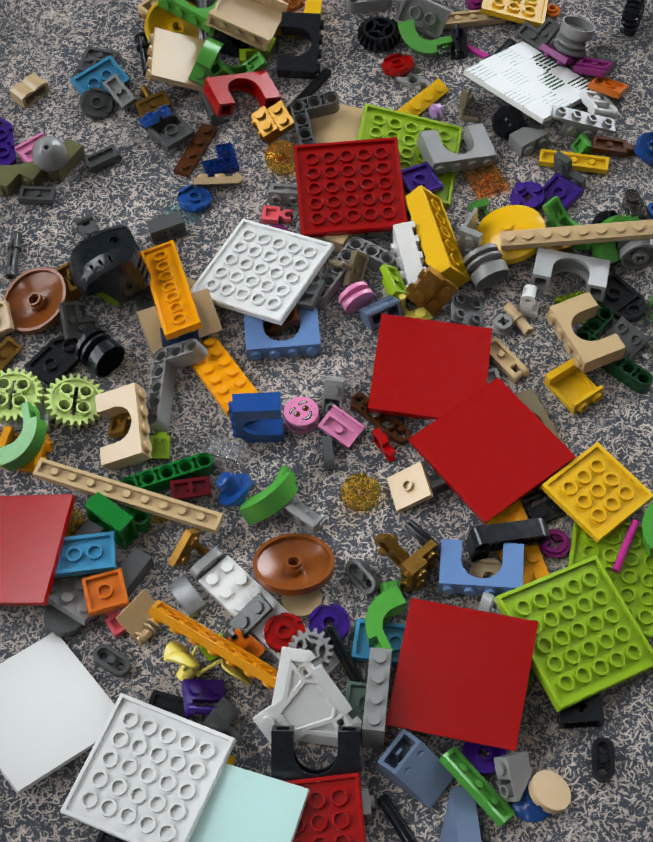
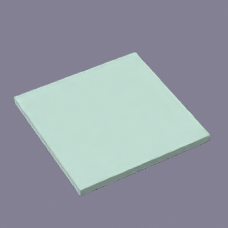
(251, 809)

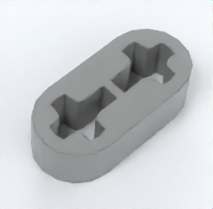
(206, 563)

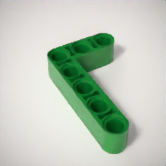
(160, 483)

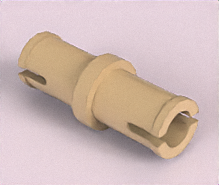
(518, 318)

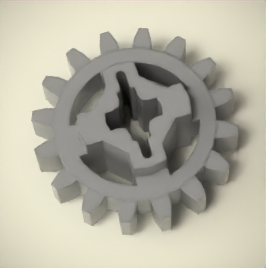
(307, 642)

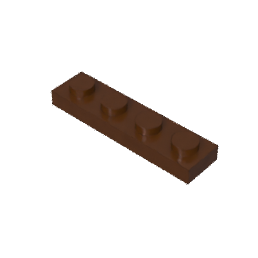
(195, 150)

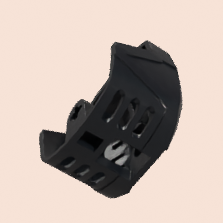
(122, 263)

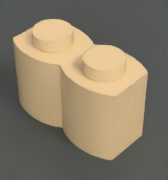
(29, 90)

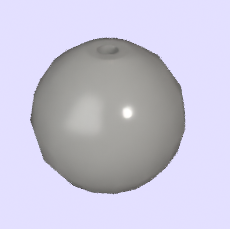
(49, 154)

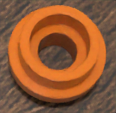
(552, 11)

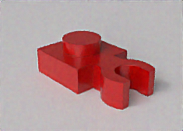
(382, 442)

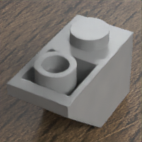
(527, 140)
(333, 393)
(513, 774)

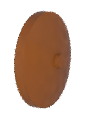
(35, 299)
(293, 564)

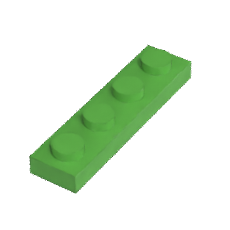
(477, 786)

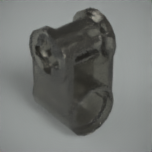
(634, 205)

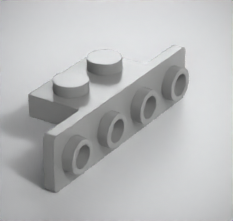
(581, 122)

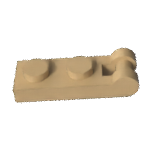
(219, 179)
(507, 361)

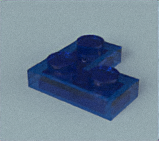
(225, 163)

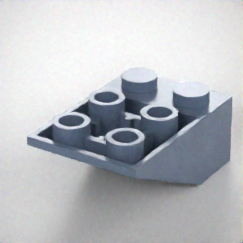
(414, 769)

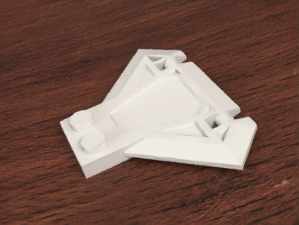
(305, 701)

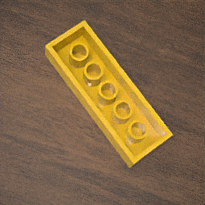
(436, 235)

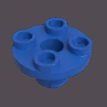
(233, 488)

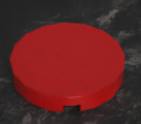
(397, 65)
(280, 630)

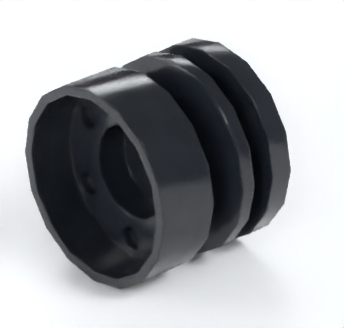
(99, 352)

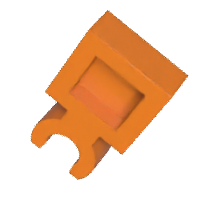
(250, 644)

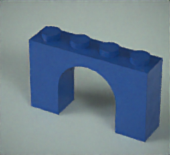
(257, 417)

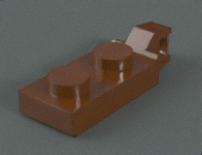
(612, 146)

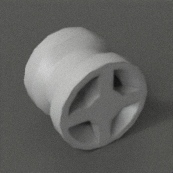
(499, 328)

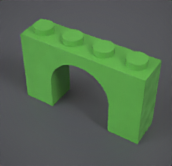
(189, 13)

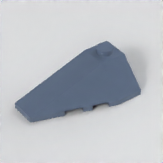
(461, 818)

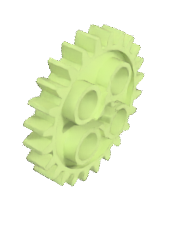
(32, 393)
(56, 399)

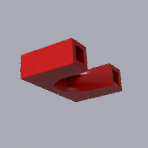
(257, 83)

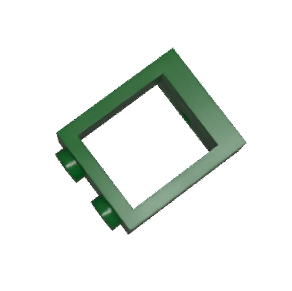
(112, 518)

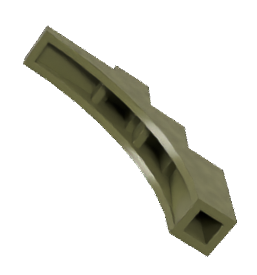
(31, 175)

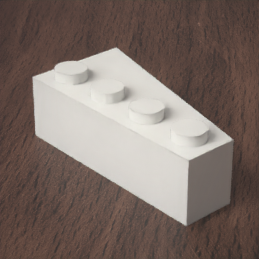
(407, 252)

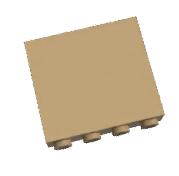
(248, 20)
(173, 58)
(338, 126)

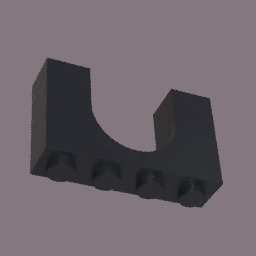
(305, 65)
(287, 767)

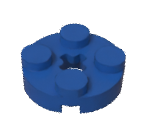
(152, 118)
(643, 148)

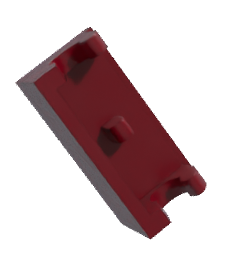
(191, 488)

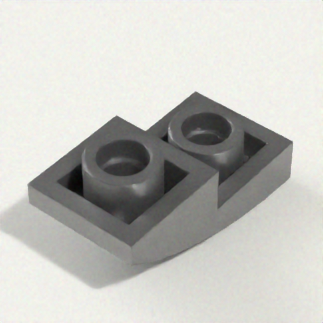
(187, 596)

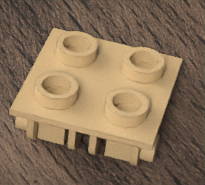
(137, 621)

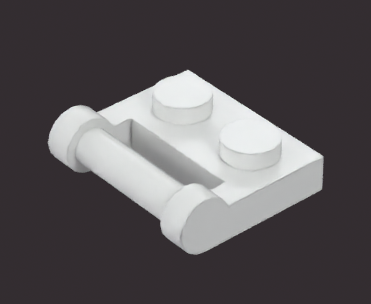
(597, 102)

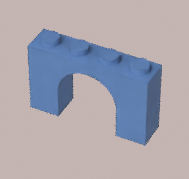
(303, 343)
(456, 580)

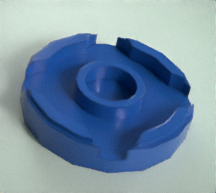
(192, 203)

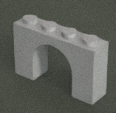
(442, 160)
(591, 269)
(376, 698)

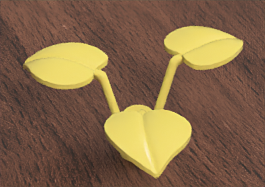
(190, 666)

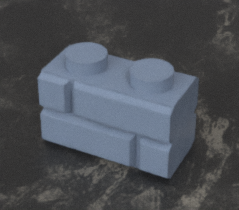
(372, 313)

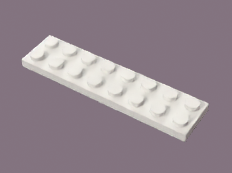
(235, 589)

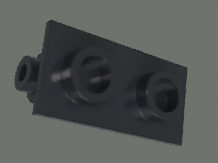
(459, 38)

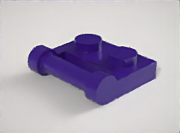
(201, 692)

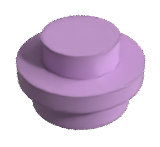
(436, 111)

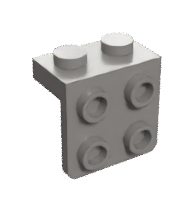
(468, 236)

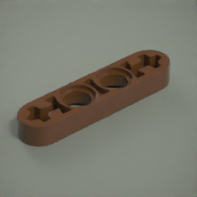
(380, 419)

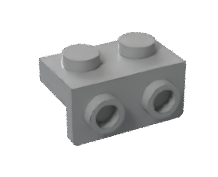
(283, 194)

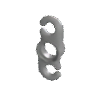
(420, 81)

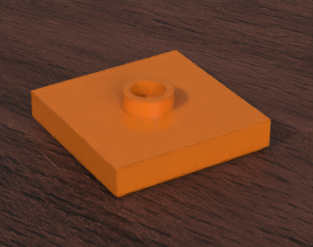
(608, 87)
(105, 592)

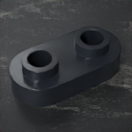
(602, 761)

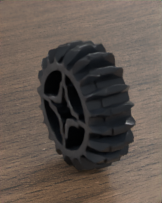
(632, 16)
(379, 33)

